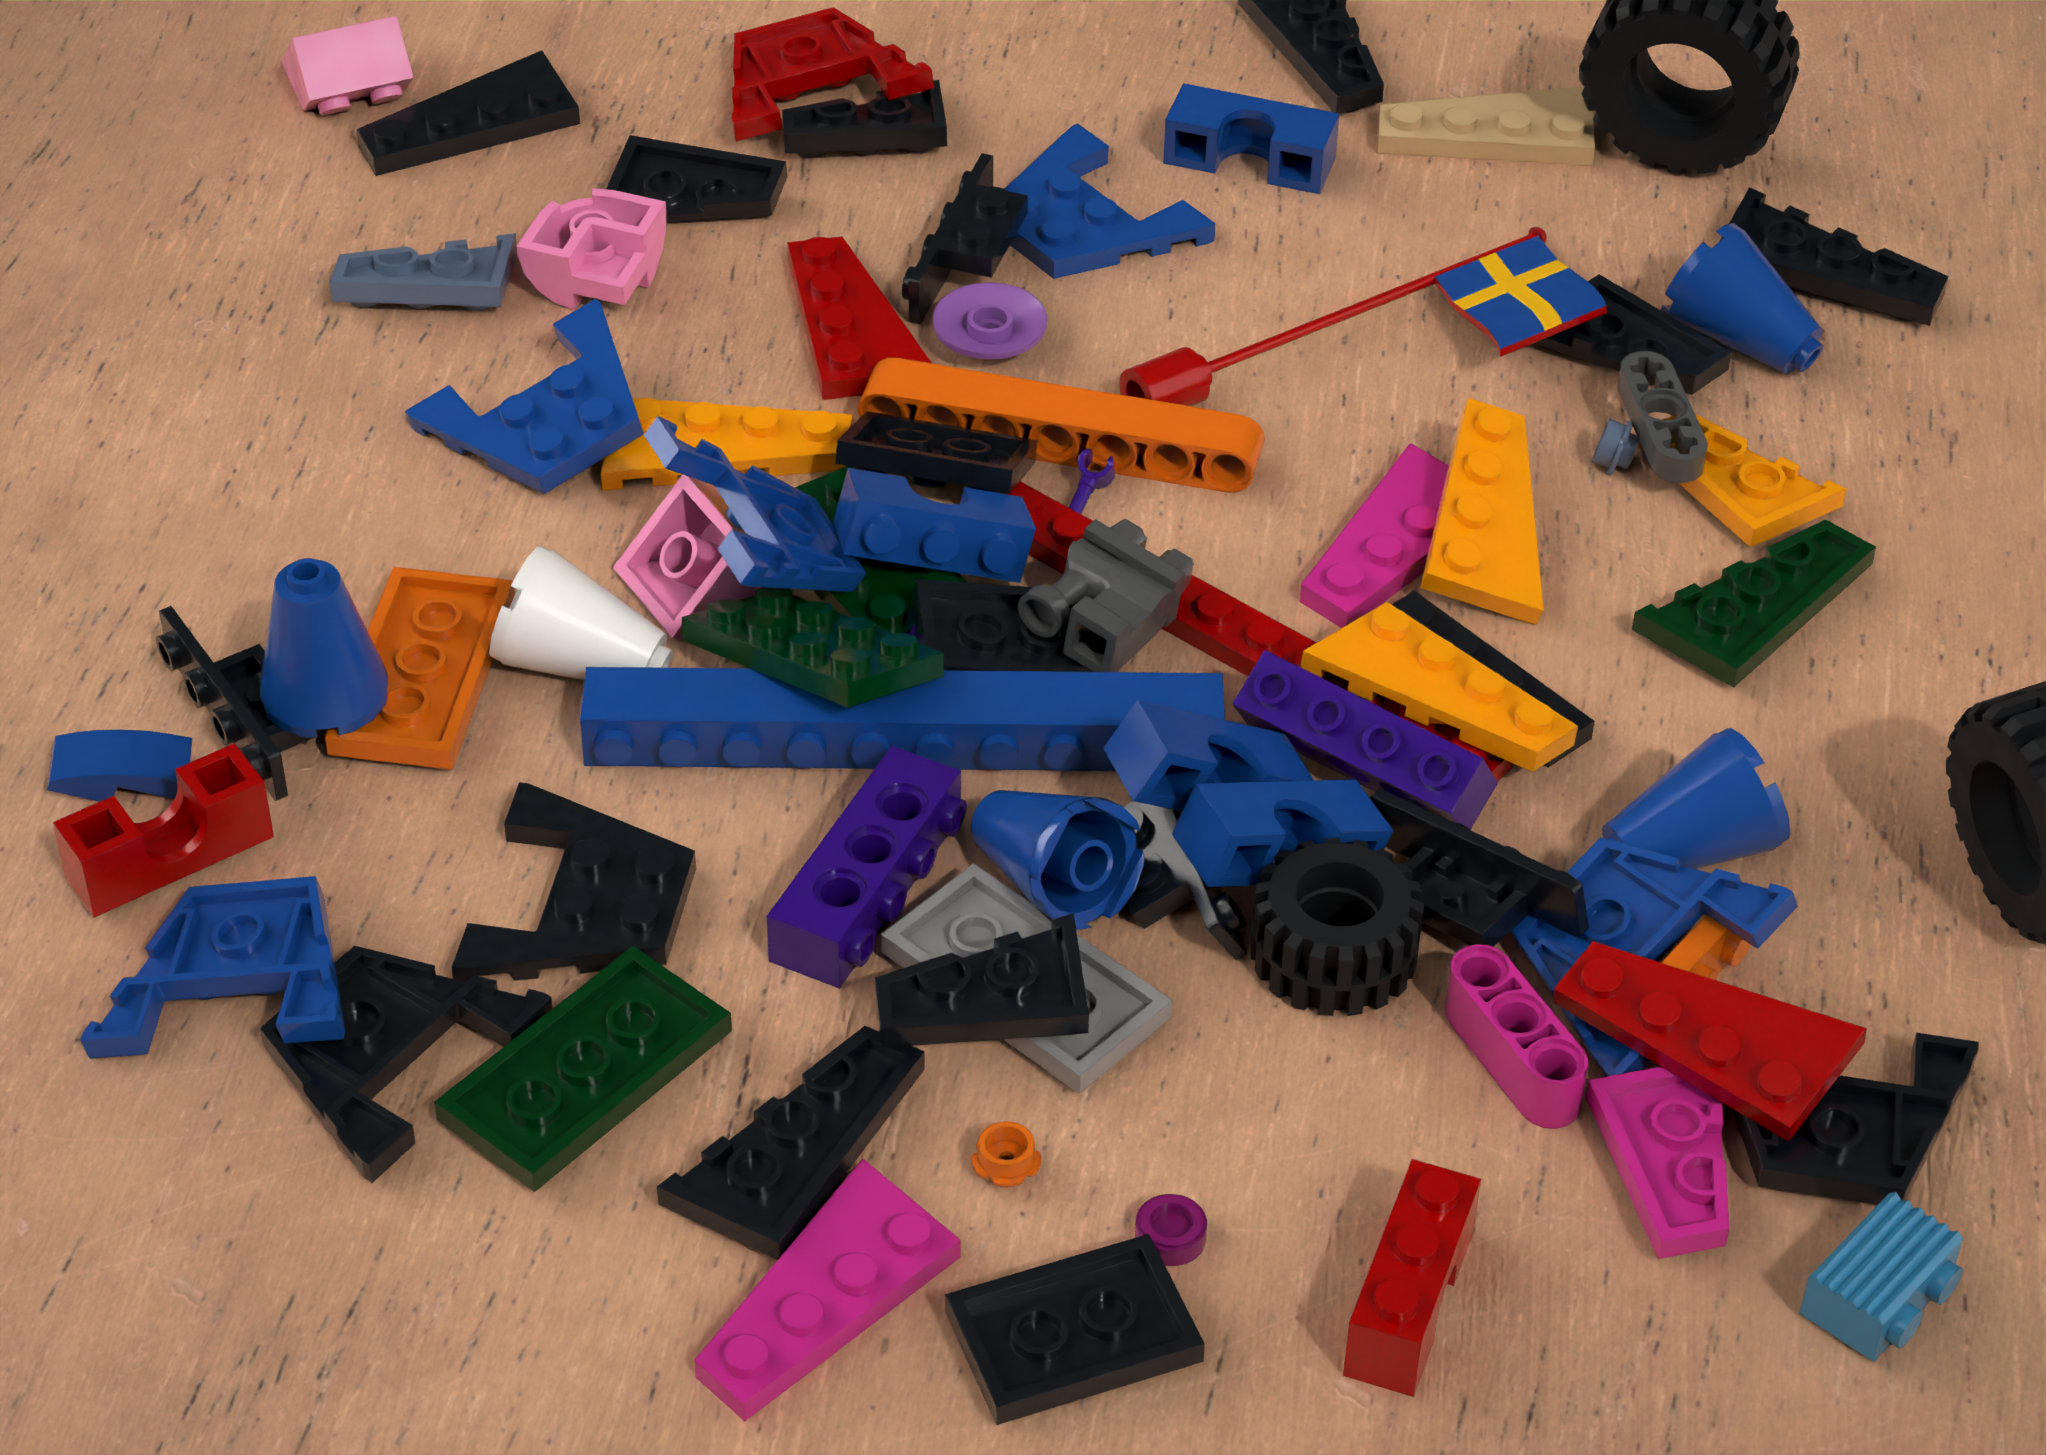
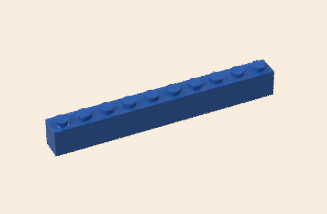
(956, 720)

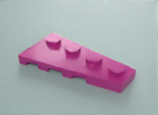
(1381, 544)
(829, 1286)

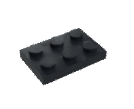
(936, 453)
(983, 630)
(1073, 1328)

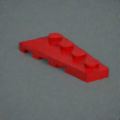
(845, 316)
(1723, 1039)

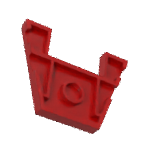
(808, 54)

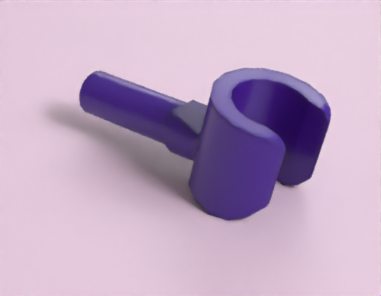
(1090, 480)

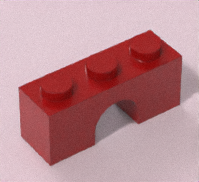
(215, 815)
(1408, 1277)

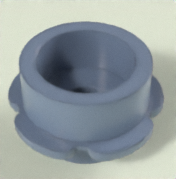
(1616, 446)

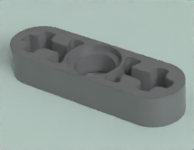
(1655, 435)

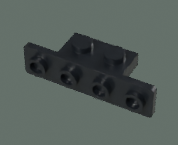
(969, 239)
(232, 696)
(1172, 881)
(1475, 884)

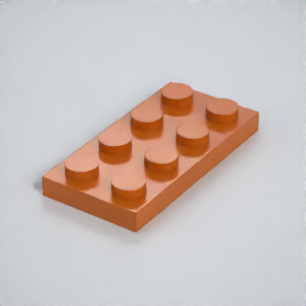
(436, 654)

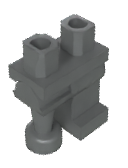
(1121, 593)

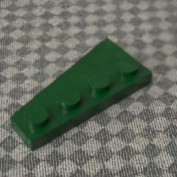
(1757, 604)

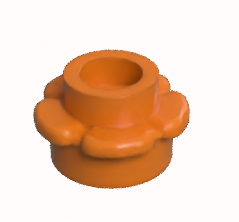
(1010, 1142)

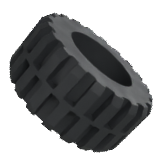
(1680, 123)
(2001, 802)

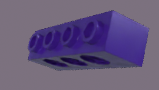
(1365, 740)
(865, 867)

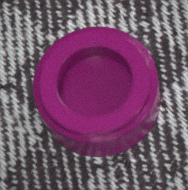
(1175, 1227)

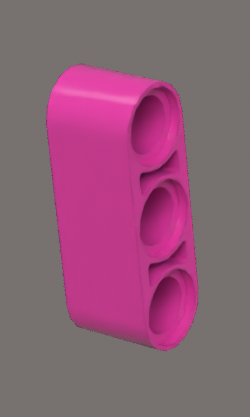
(1516, 1036)

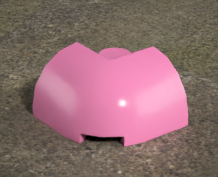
(594, 247)

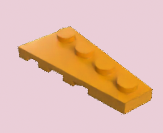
(756, 436)
(1486, 519)
(1441, 685)

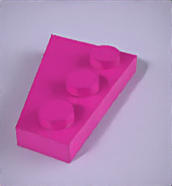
(1668, 1156)

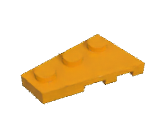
(1753, 493)

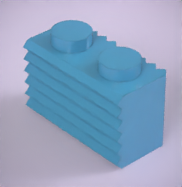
(1883, 1277)

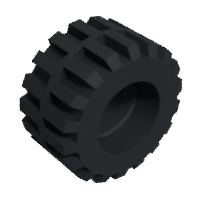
(1336, 926)

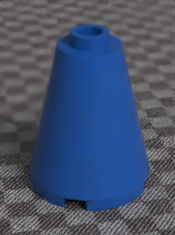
(1744, 303)
(319, 655)
(1707, 807)
(1062, 851)

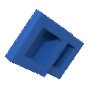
(101, 760)

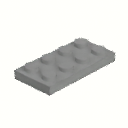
(979, 908)

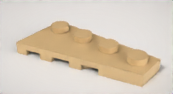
(1504, 127)

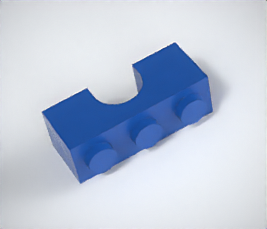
(1216, 124)
(892, 523)
(1170, 750)
(1242, 826)

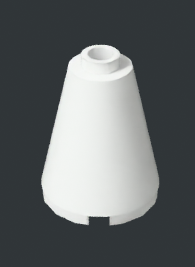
(571, 623)

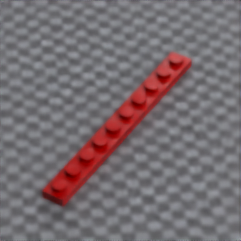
(1211, 617)

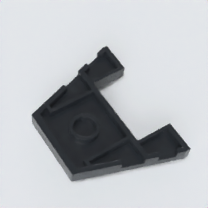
(609, 893)
(390, 1018)
(1865, 1132)

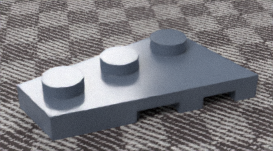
(446, 277)

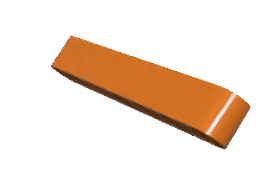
(1140, 434)

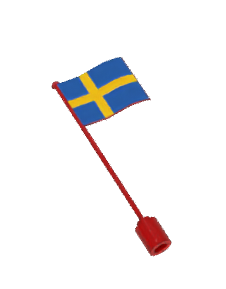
(1507, 293)

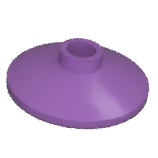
(990, 320)

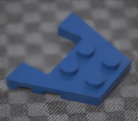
(1077, 227)
(553, 425)
(786, 530)
(1644, 907)
(230, 944)

